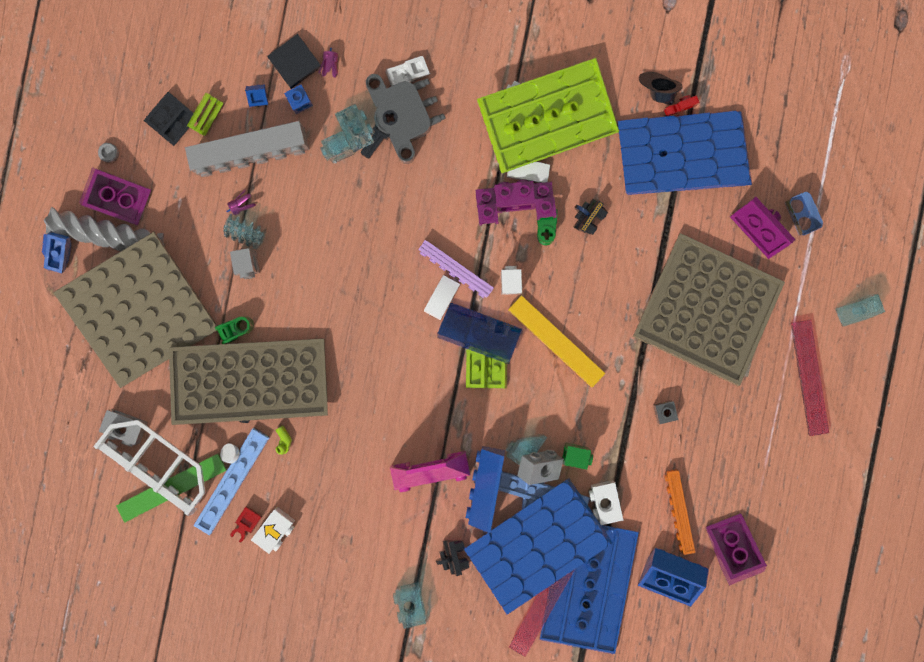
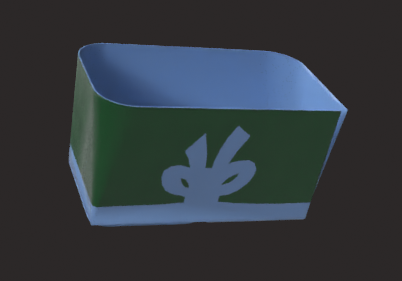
(808, 205)

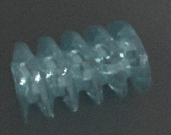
(243, 232)

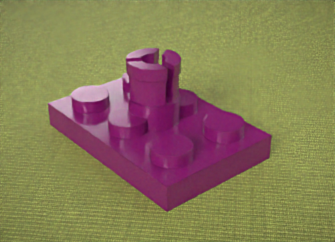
(763, 227)

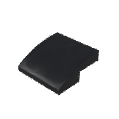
(294, 61)
(169, 118)

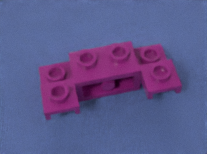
(515, 197)

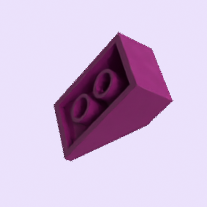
(114, 196)
(735, 549)

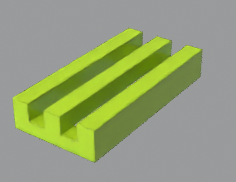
(211, 118)

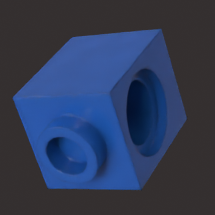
(298, 99)

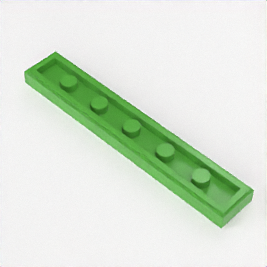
(182, 482)

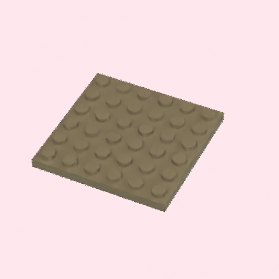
(136, 309)
(709, 309)

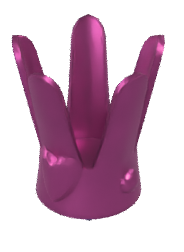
(329, 60)
(234, 205)

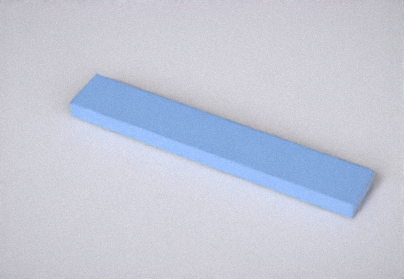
(231, 481)

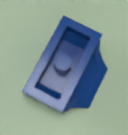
(56, 251)

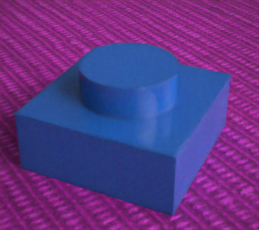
(256, 95)

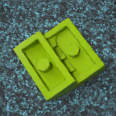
(484, 371)

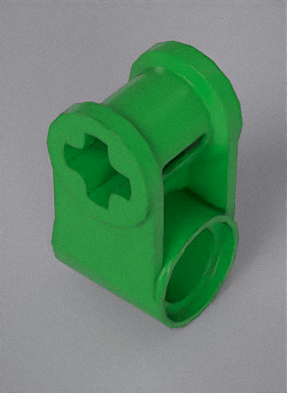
(547, 225)
(231, 330)

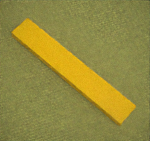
(556, 341)

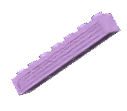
(455, 269)

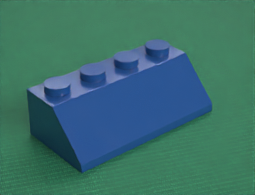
(486, 488)

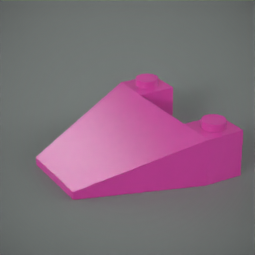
(409, 475)

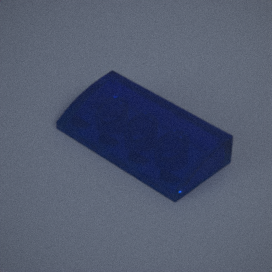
(479, 333)

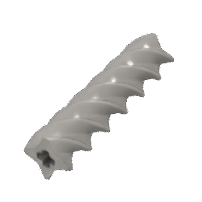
(88, 230)

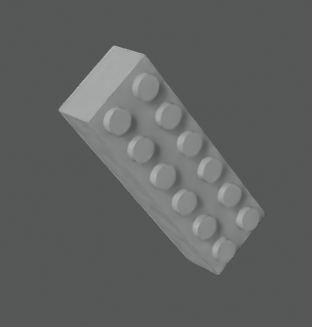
(247, 148)

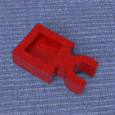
(685, 103)
(247, 522)

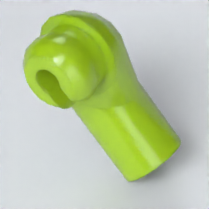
(285, 441)

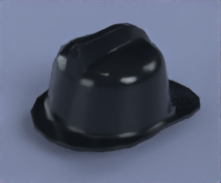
(661, 87)

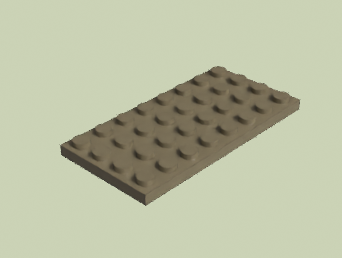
(248, 381)

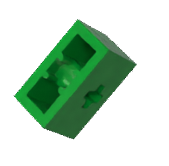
(577, 456)

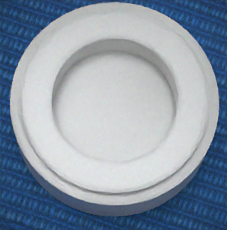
(230, 453)

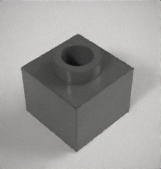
(659, 412)

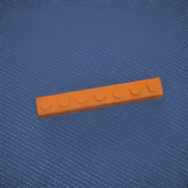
(679, 512)

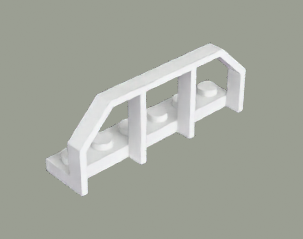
(140, 471)

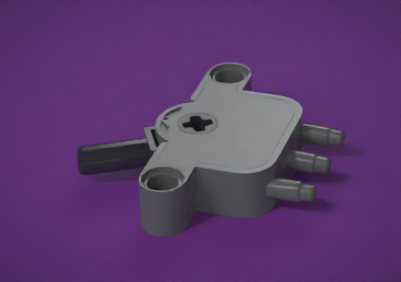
(408, 112)

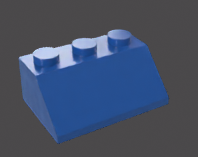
(673, 577)

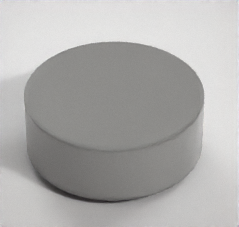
(108, 152)

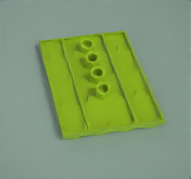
(548, 115)

